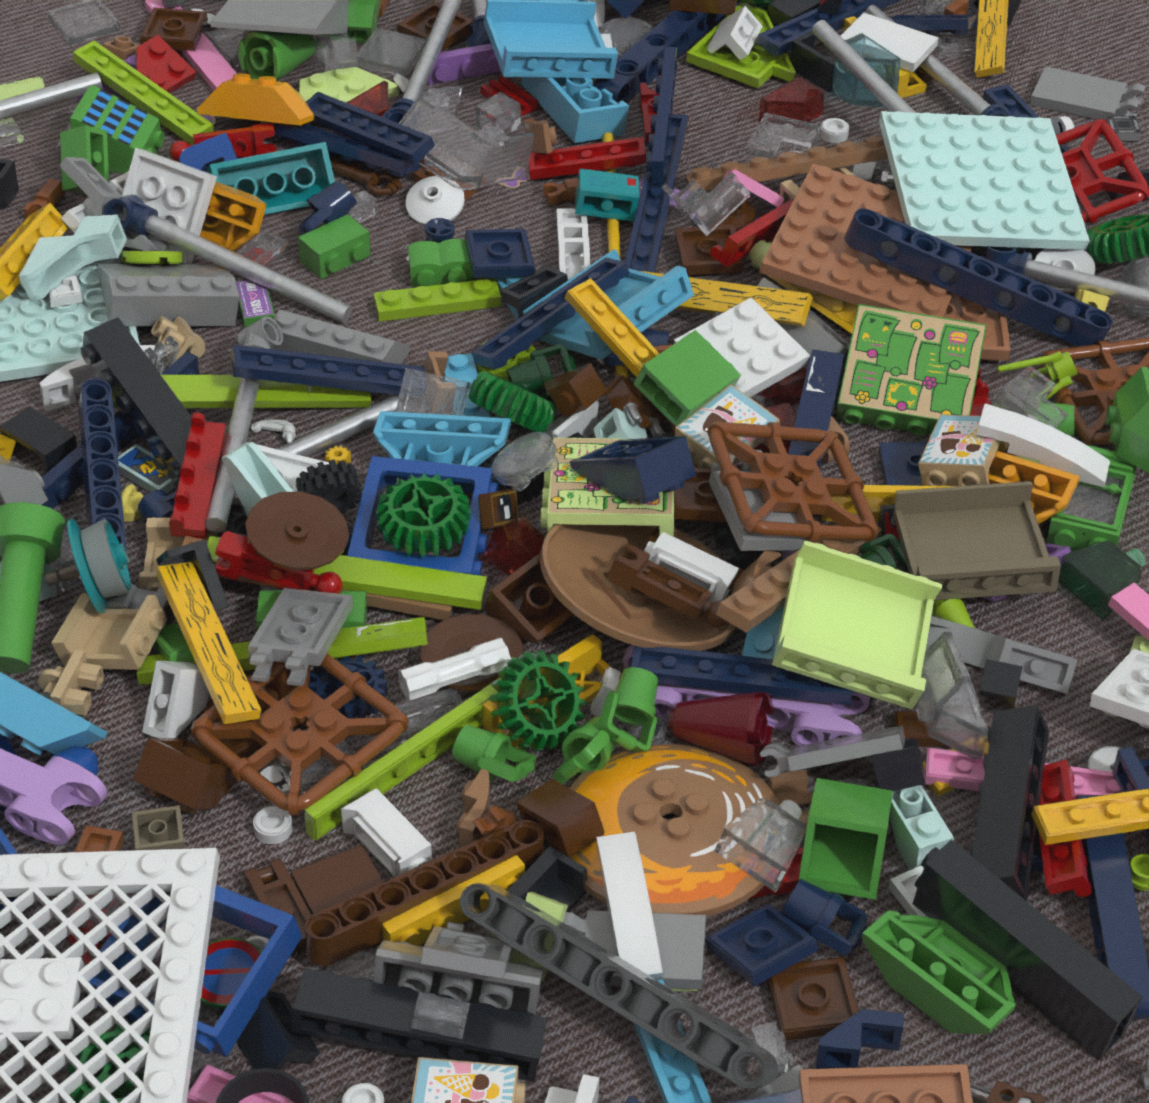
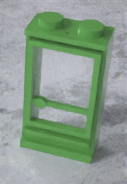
(1095, 511)

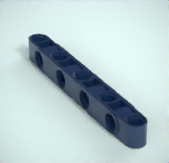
(640, 62)
(977, 279)

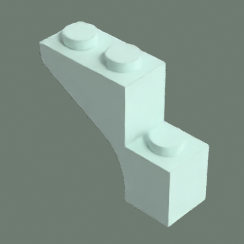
(63, 256)
(253, 475)

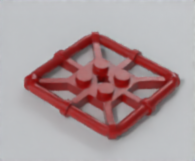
(1088, 176)

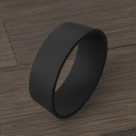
(263, 1081)

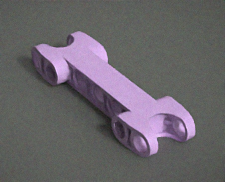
(805, 719)
(40, 793)

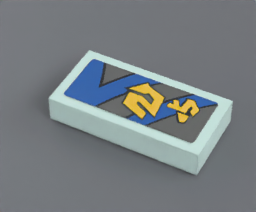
(144, 470)

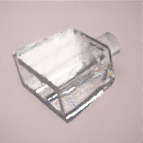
(763, 840)

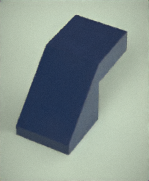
(865, 1029)

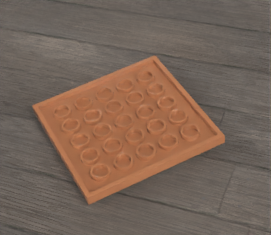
(815, 256)

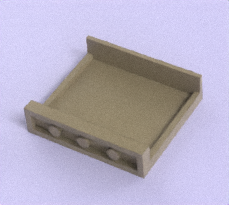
(975, 540)

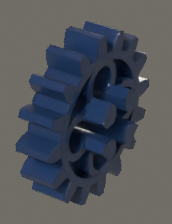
(325, 684)

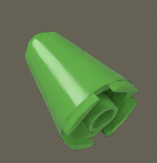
(274, 52)

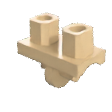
(182, 333)
(66, 684)

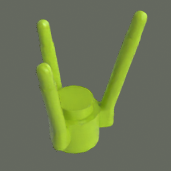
(1058, 366)

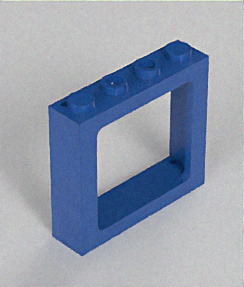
(384, 472)
(244, 913)

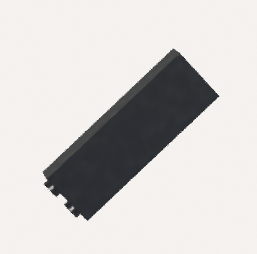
(1039, 957)

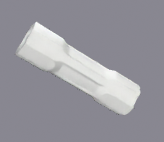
(430, 676)

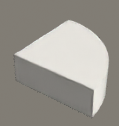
(66, 293)
(609, 683)

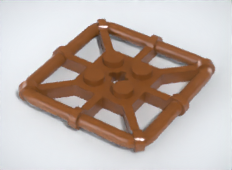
(1100, 384)
(791, 482)
(302, 748)

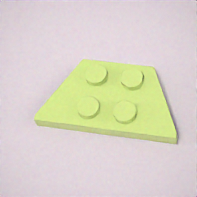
(343, 84)

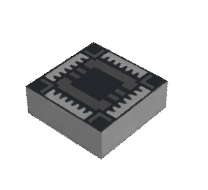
(1125, 127)

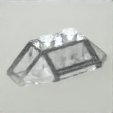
(949, 700)

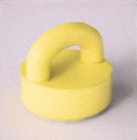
(130, 503)

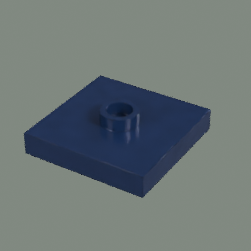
(499, 253)
(900, 462)
(761, 944)

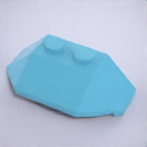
(440, 437)
(41, 720)

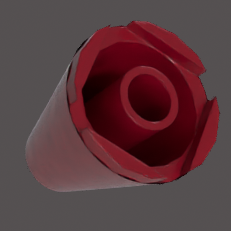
(726, 725)

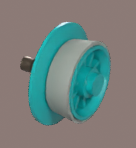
(98, 561)

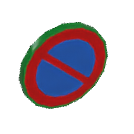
(225, 970)

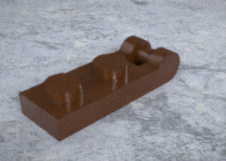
(278, 894)

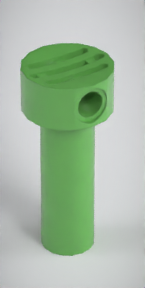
(27, 541)

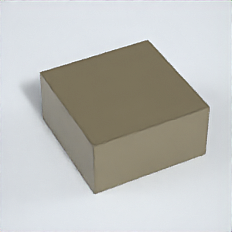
(158, 829)

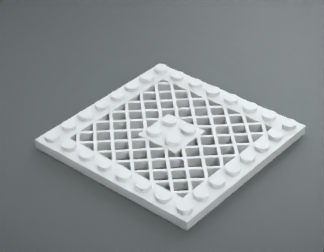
(44, 993)

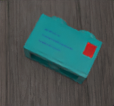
(606, 195)

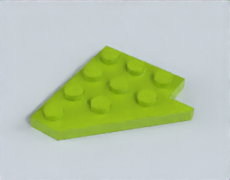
(751, 70)

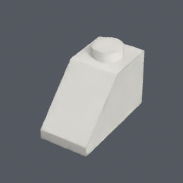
(174, 698)

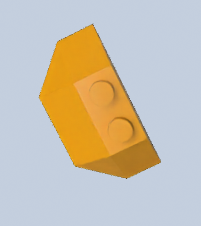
(258, 101)
(232, 217)
(1050, 487)

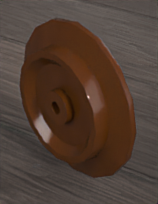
(297, 530)
(460, 635)

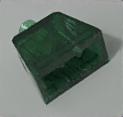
(1099, 573)

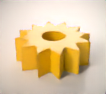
(338, 454)

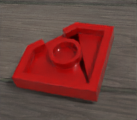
(163, 64)

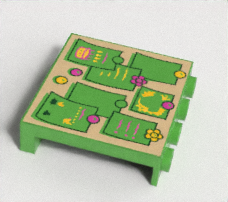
(909, 369)

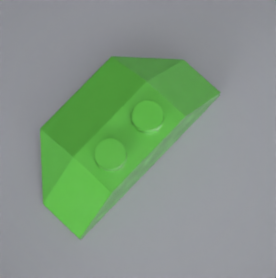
(1130, 420)
(941, 972)

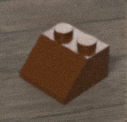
(527, 603)
(183, 773)

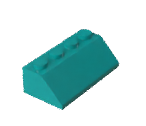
(280, 177)

